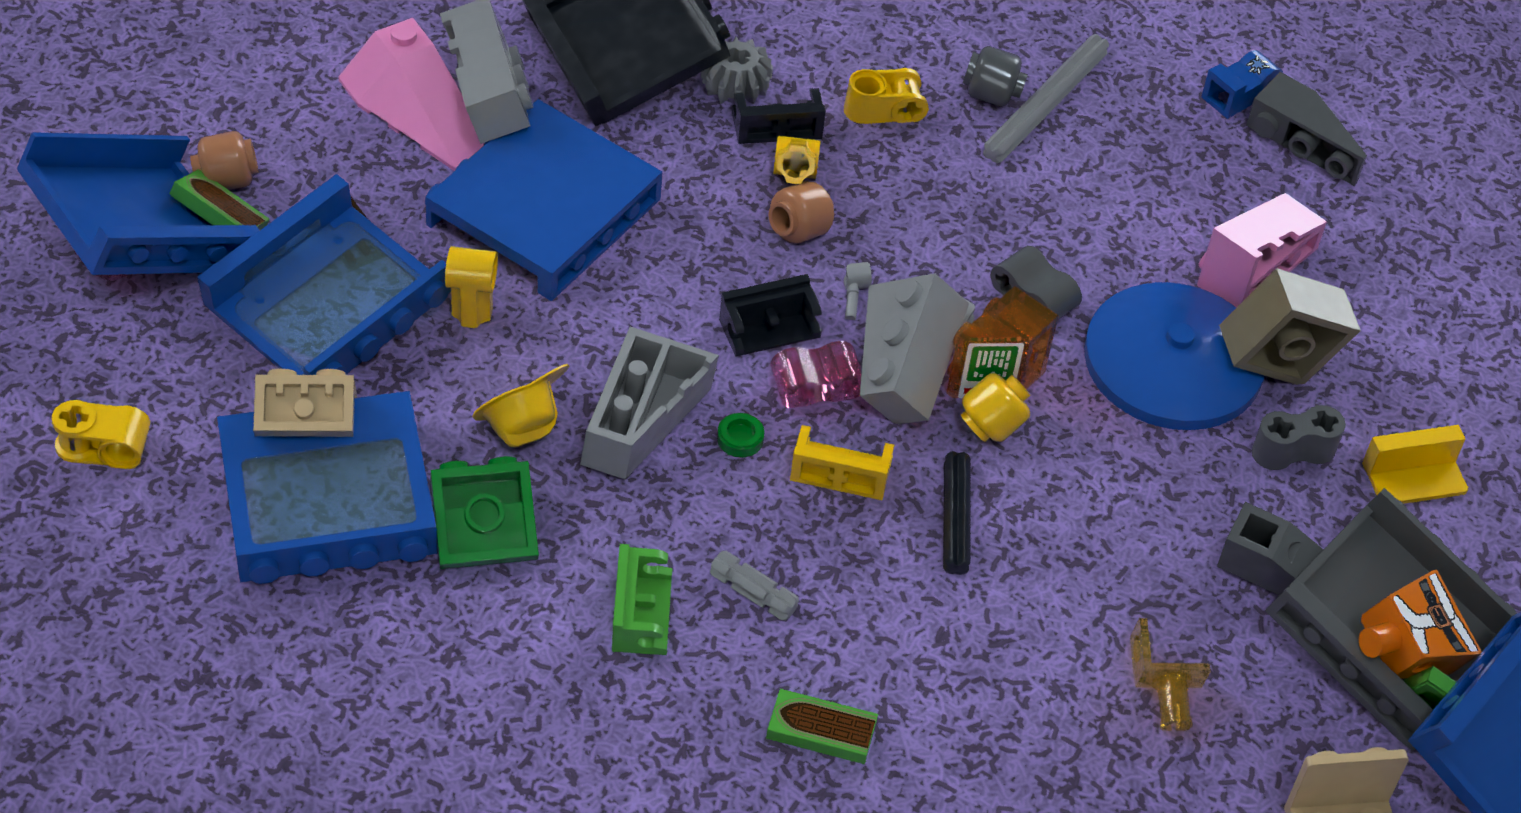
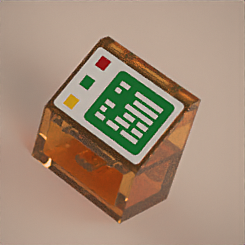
(1006, 340)

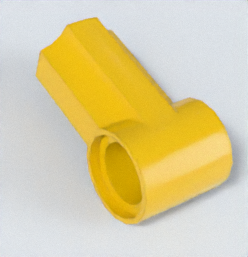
(796, 158)
(472, 281)

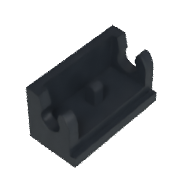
(768, 122)
(770, 315)

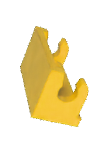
(840, 467)

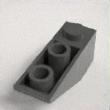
(1307, 127)
(1266, 549)

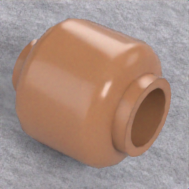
(226, 159)
(801, 212)

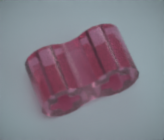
(817, 374)

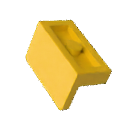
(1417, 464)

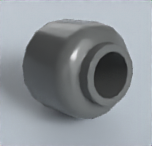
(994, 76)

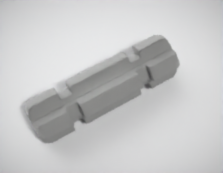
(754, 585)

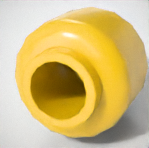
(996, 407)

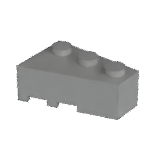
(488, 71)
(909, 345)
(644, 400)

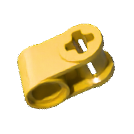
(882, 95)
(103, 437)

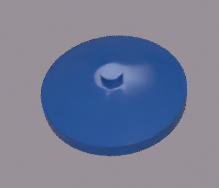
(1165, 357)

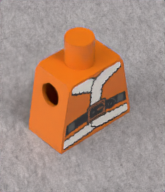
(1418, 629)

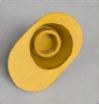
(523, 412)

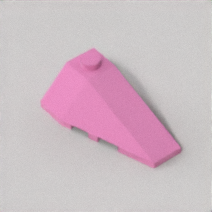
(412, 90)

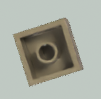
(1289, 327)

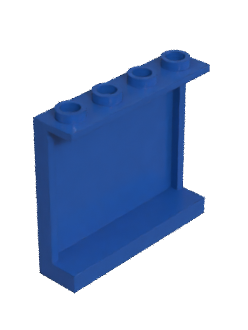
(547, 196)
(117, 205)
(1476, 729)

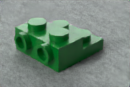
(484, 513)

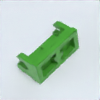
(641, 601)

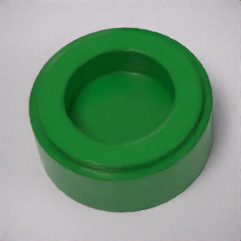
(740, 435)

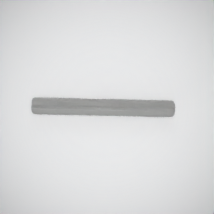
(1045, 99)

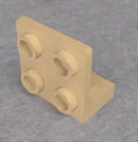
(304, 404)
(1347, 782)

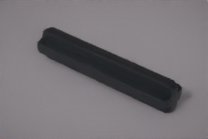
(957, 513)

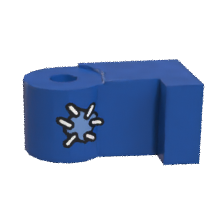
(1241, 80)

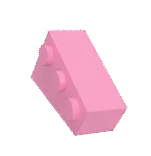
(1256, 244)

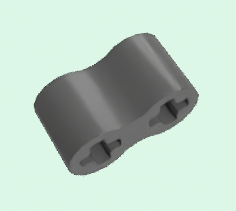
(1037, 278)
(1298, 437)

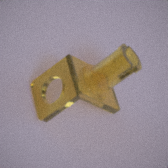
(1168, 678)

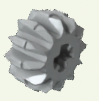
(744, 71)

